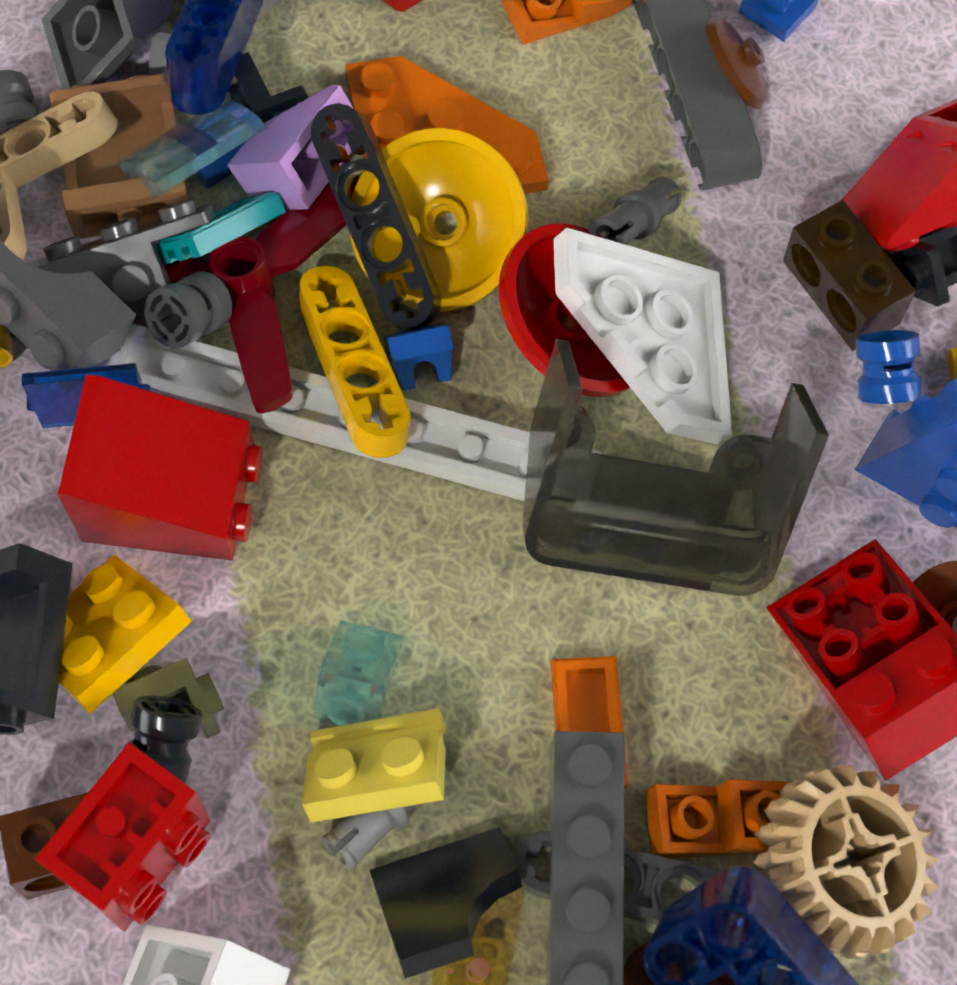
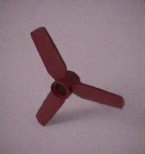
(247, 273)

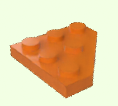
(408, 98)

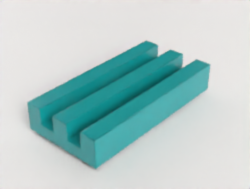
(224, 227)

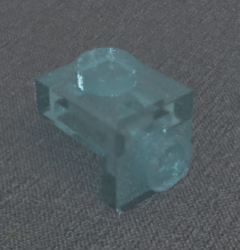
(356, 674)

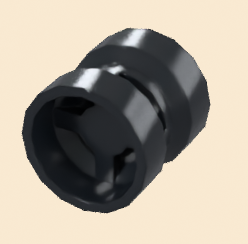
(164, 731)

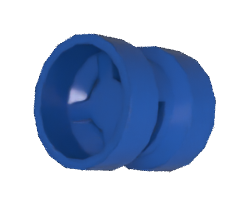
(888, 366)

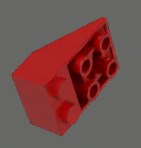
(911, 182)
(876, 656)

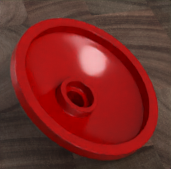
(539, 317)

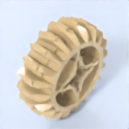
(869, 899)

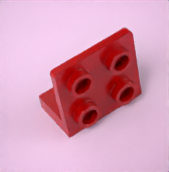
(128, 838)

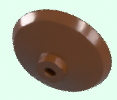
(738, 61)

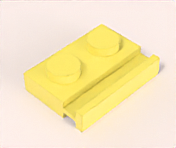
(375, 766)

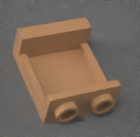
(94, 182)

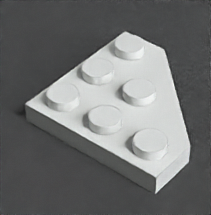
(655, 326)

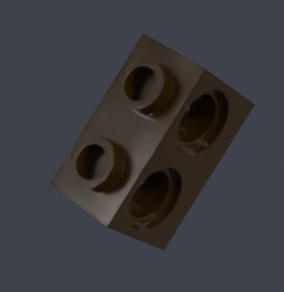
(847, 273)

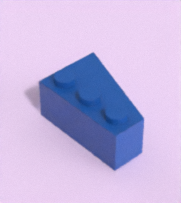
(918, 455)

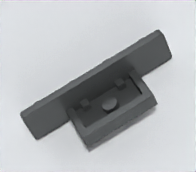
(127, 253)

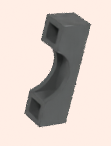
(60, 316)
(586, 859)

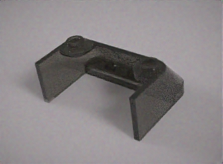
(660, 520)

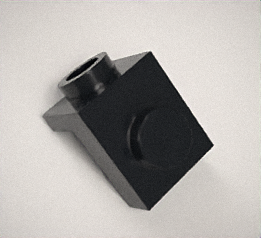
(250, 91)
(931, 265)

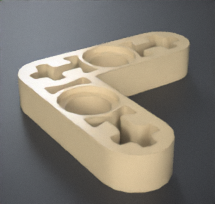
(59, 138)

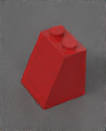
(158, 472)

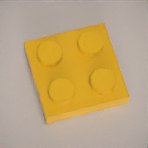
(113, 630)

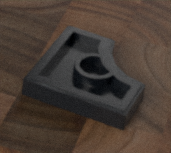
(439, 897)

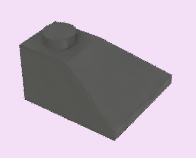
(99, 36)

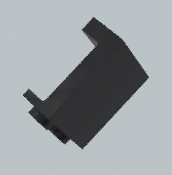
(31, 634)

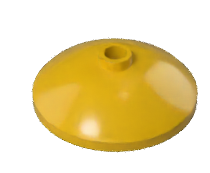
(460, 175)

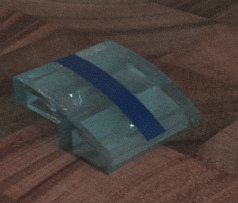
(191, 146)

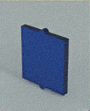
(58, 392)

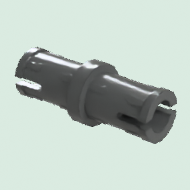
(638, 212)

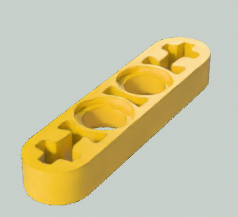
(358, 357)

